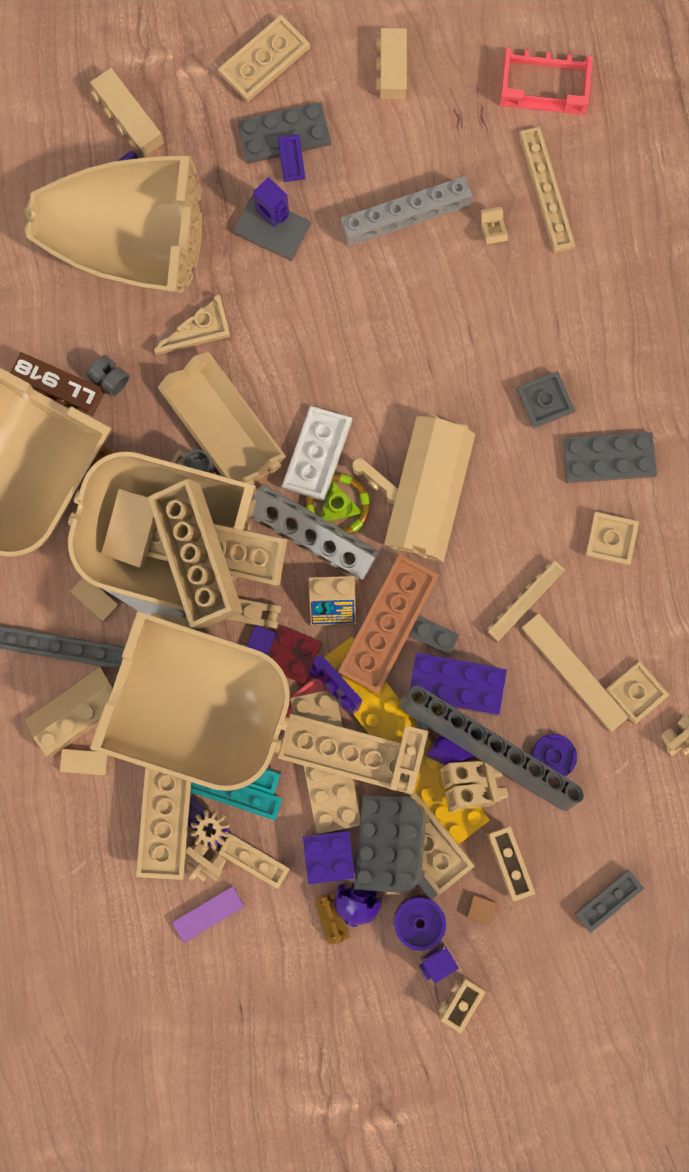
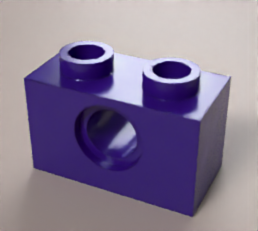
(271, 202)
(438, 963)

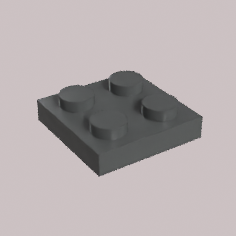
(545, 400)

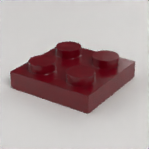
(294, 653)

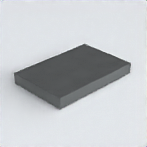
(282, 239)

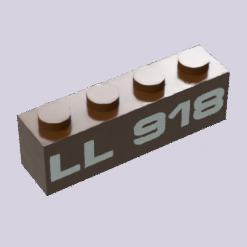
(58, 384)

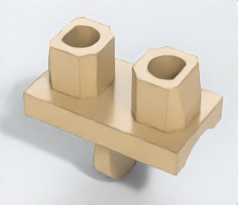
(676, 743)
(211, 869)

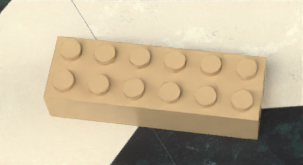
(195, 554)

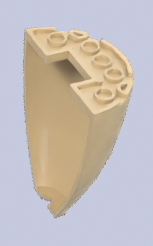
(124, 221)

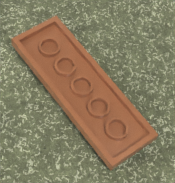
(388, 624)

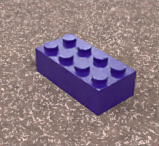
(460, 683)

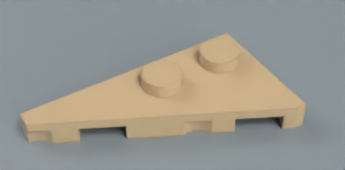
(204, 327)

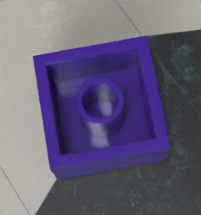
(328, 857)

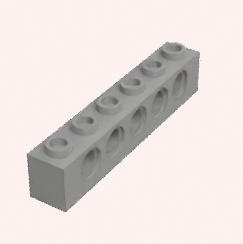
(406, 211)
(325, 531)

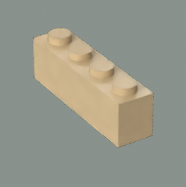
(126, 112)

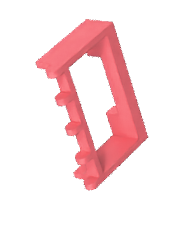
(516, 98)

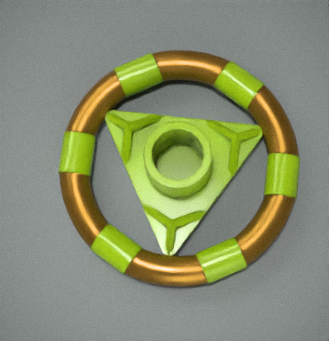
(339, 506)

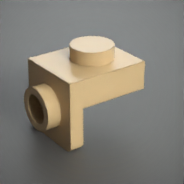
(493, 225)

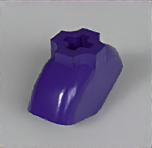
(447, 752)

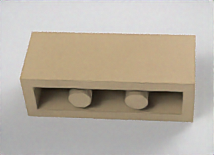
(392, 63)
(510, 863)

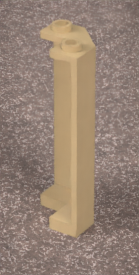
(221, 420)
(430, 488)

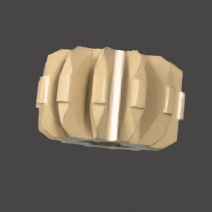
(203, 834)

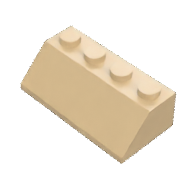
(70, 713)

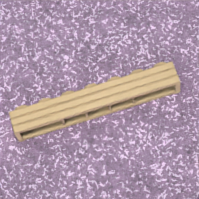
(525, 601)

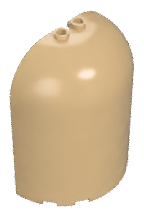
(41, 462)
(227, 501)
(194, 706)

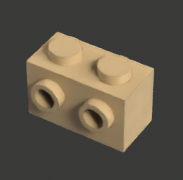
(462, 1004)

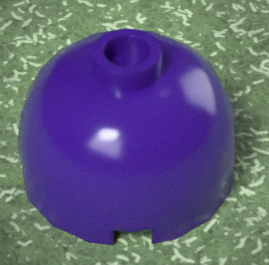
(356, 906)

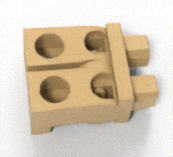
(471, 785)

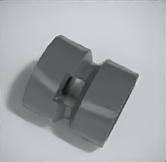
(105, 373)
(198, 460)

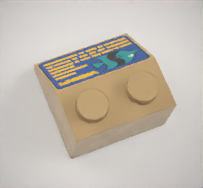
(332, 601)

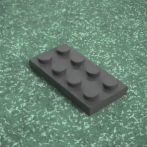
(261, 132)
(609, 457)

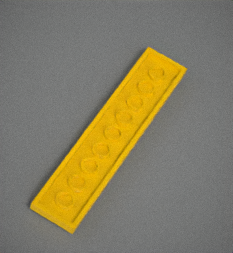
(385, 719)

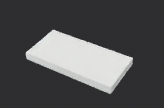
(317, 453)

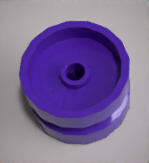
(419, 908)

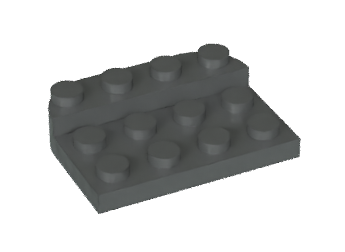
(390, 844)

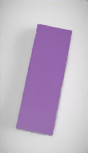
(208, 914)

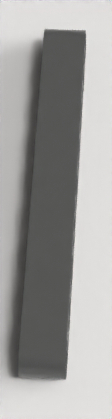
(503, 755)

